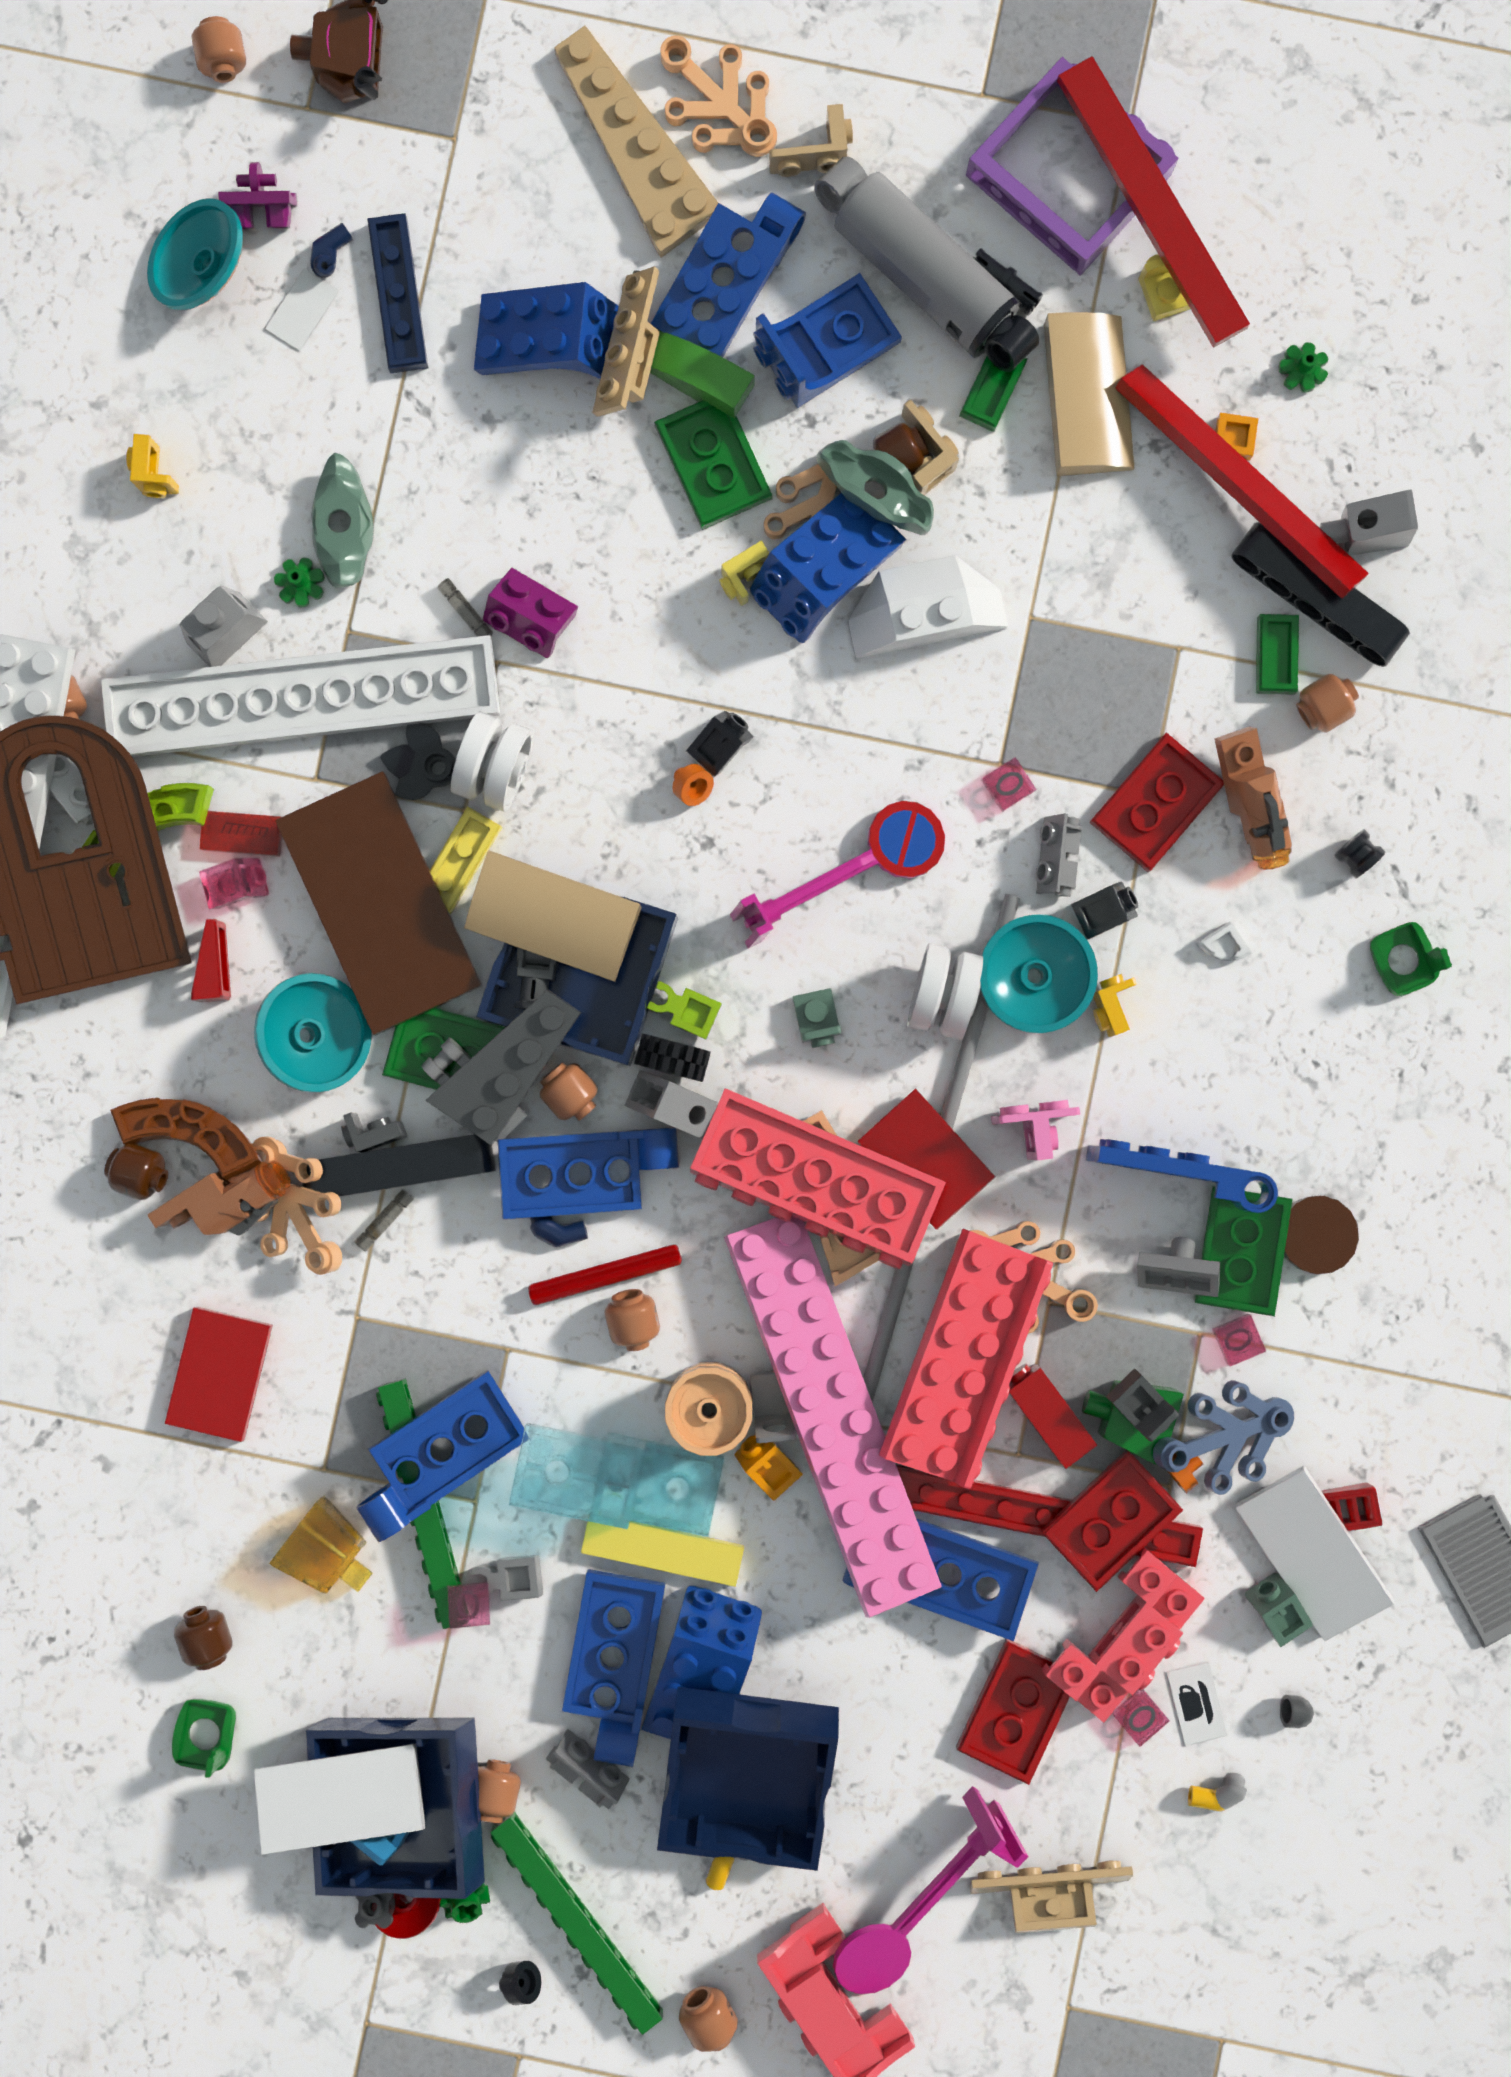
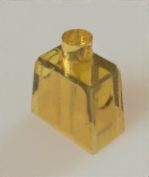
(323, 1550)

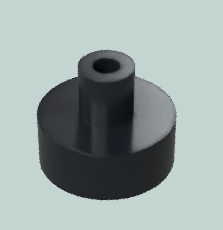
(521, 1983)

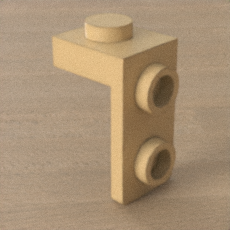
(819, 157)

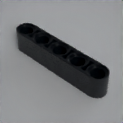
(1352, 620)
(404, 1165)

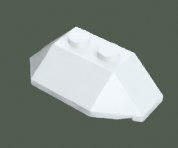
(924, 606)

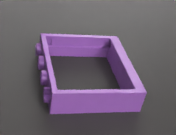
(1029, 209)

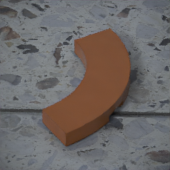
(191, 1124)

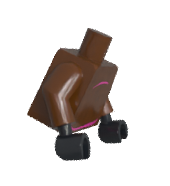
(344, 49)

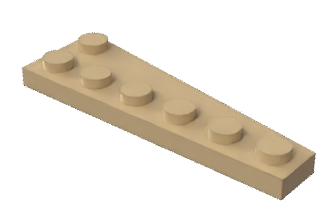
(651, 168)

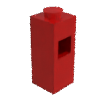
(1050, 1415)

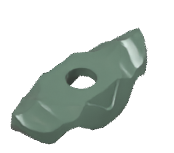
(853, 468)
(341, 553)

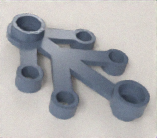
(1231, 1436)

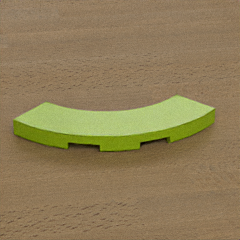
(171, 807)

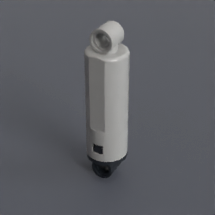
(926, 264)

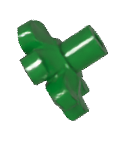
(1303, 367)
(299, 582)

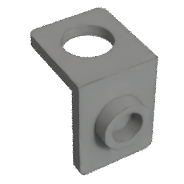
(770, 1408)

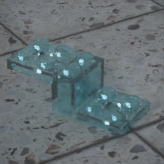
(615, 1480)

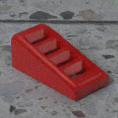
(212, 968)
(1369, 1500)

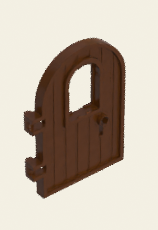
(65, 906)

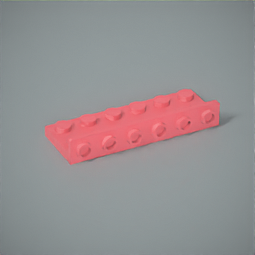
(816, 1179)
(966, 1359)

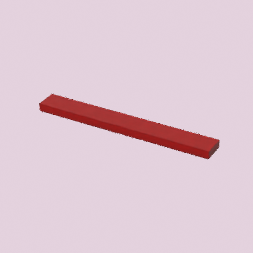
(1153, 201)
(1242, 481)
(1026, 1511)

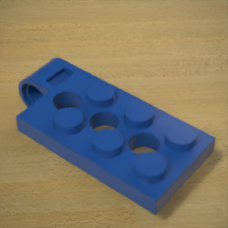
(773, 233)
(638, 1148)
(1229, 1181)
(400, 1503)
(975, 1560)
(587, 1672)

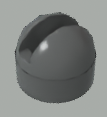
(1295, 1711)

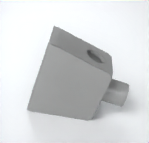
(1389, 521)
(221, 625)
(671, 1104)

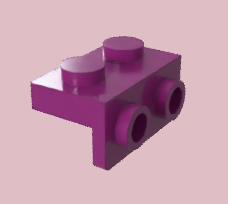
(528, 612)

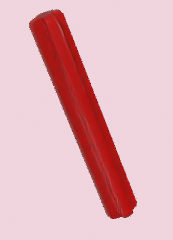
(604, 1274)

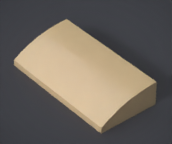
(1086, 409)
(552, 916)

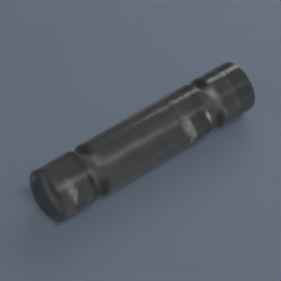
(464, 608)
(383, 1220)

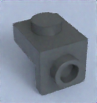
(1142, 1405)

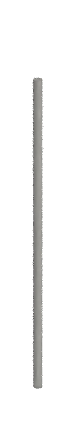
(949, 1114)

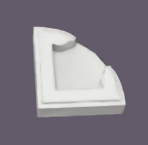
(1225, 944)

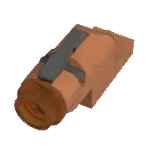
(1255, 797)
(226, 1204)

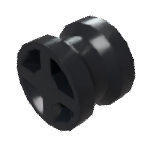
(1360, 853)

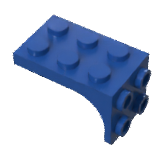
(544, 330)
(825, 340)
(822, 565)
(707, 1652)

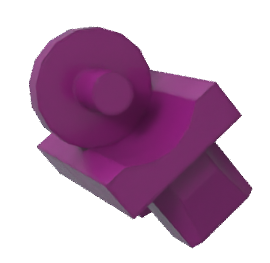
(276, 203)

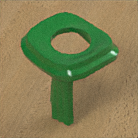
(1429, 964)
(189, 1755)

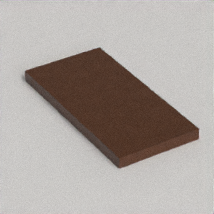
(379, 903)

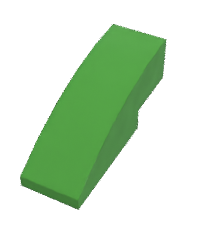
(701, 374)

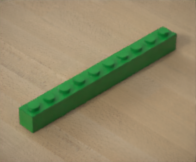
(430, 1526)
(577, 1922)

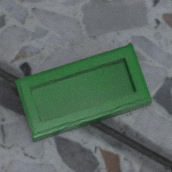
(990, 394)
(1277, 654)

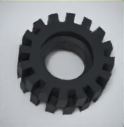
(672, 1057)

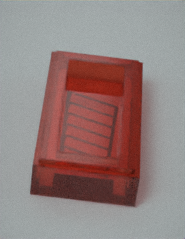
(241, 834)

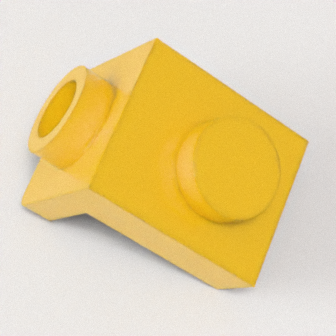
(143, 463)
(1109, 1013)

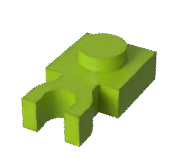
(691, 1011)

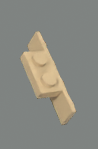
(630, 346)
(1052, 1899)

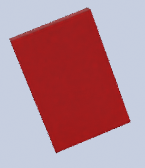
(1157, 802)
(925, 1141)
(218, 1374)
(1111, 1520)
(1014, 1714)

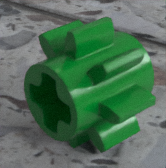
(466, 1909)

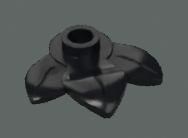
(415, 761)

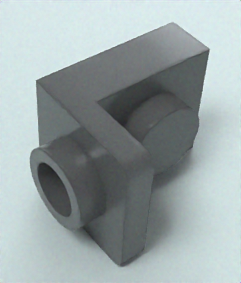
(379, 1134)

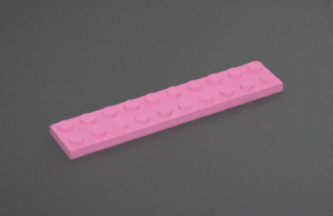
(832, 1414)

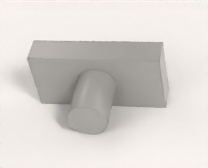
(1179, 1270)

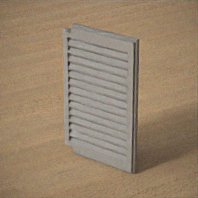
(1475, 1558)

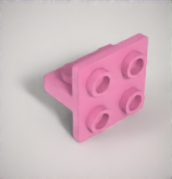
(1038, 1134)

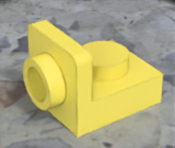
(1160, 290)
(742, 566)

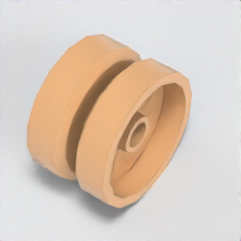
(709, 1384)

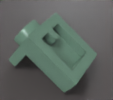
(817, 1017)
(1279, 1609)

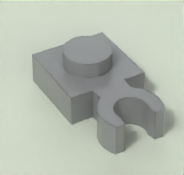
(515, 1577)

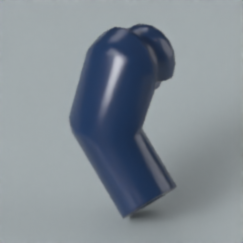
(325, 250)
(555, 1234)

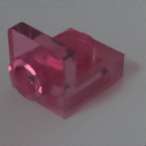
(234, 882)

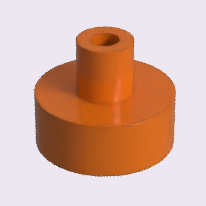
(692, 784)
(1185, 1478)

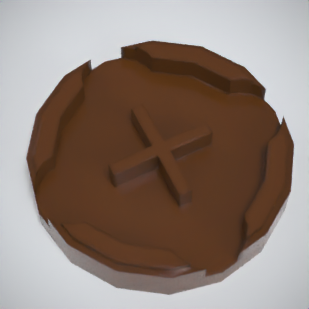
(1320, 1235)

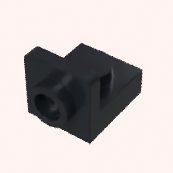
(720, 742)
(1106, 909)

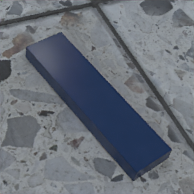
(397, 293)

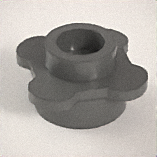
(381, 1916)

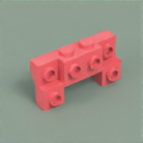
(1133, 1644)
(822, 2007)

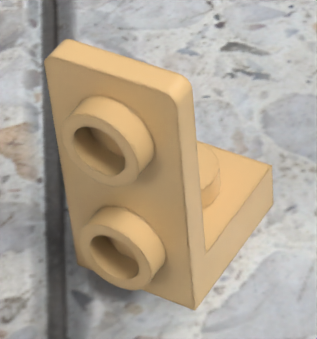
(942, 448)

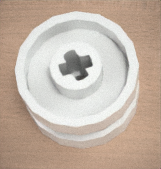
(491, 761)
(952, 993)

